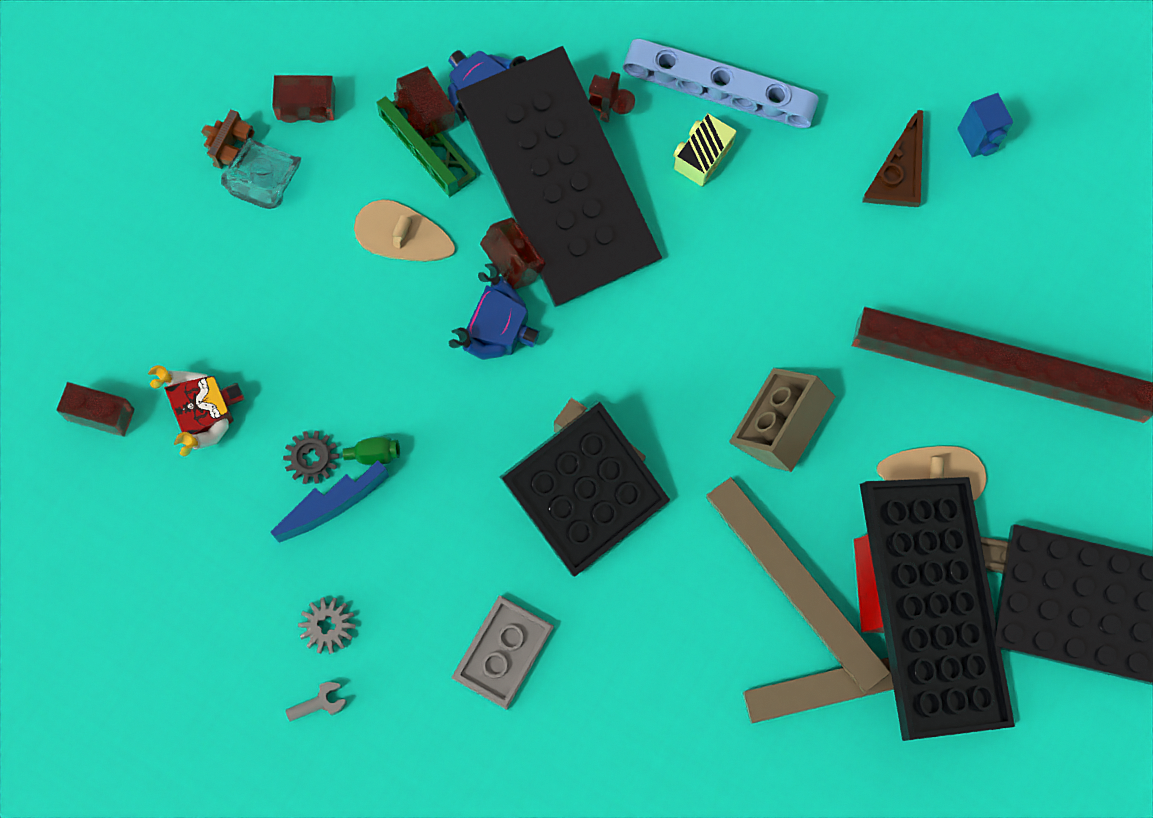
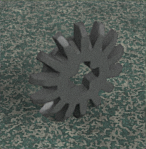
(303, 447)

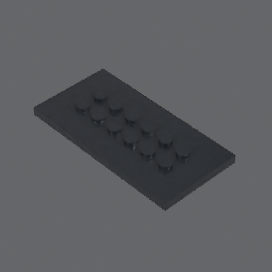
(558, 175)

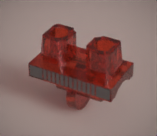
(607, 95)

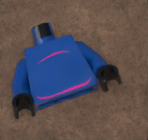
(474, 69)
(497, 321)

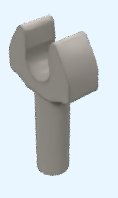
(318, 703)

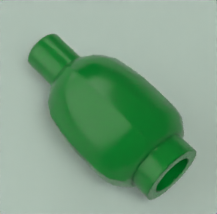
(373, 449)

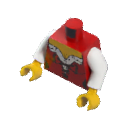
(198, 406)

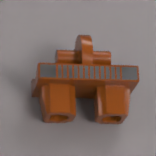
(223, 137)

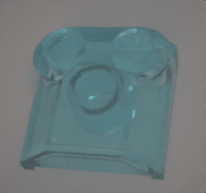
(260, 174)

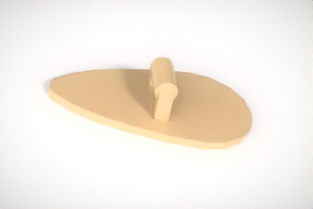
(400, 233)
(935, 463)

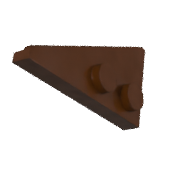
(900, 176)

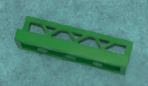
(422, 149)

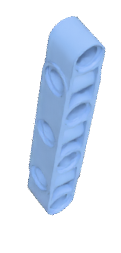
(742, 89)

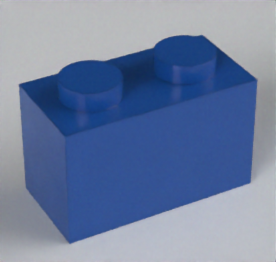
(985, 125)

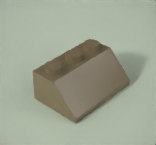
(783, 418)

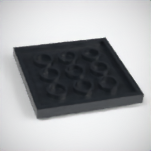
(585, 488)

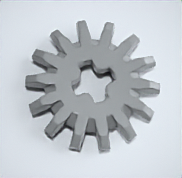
(333, 636)

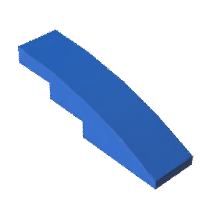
(319, 509)

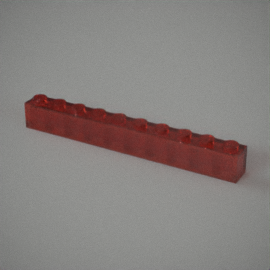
(1004, 365)

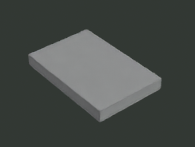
(502, 652)

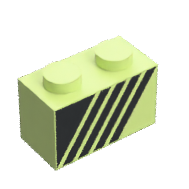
(704, 149)

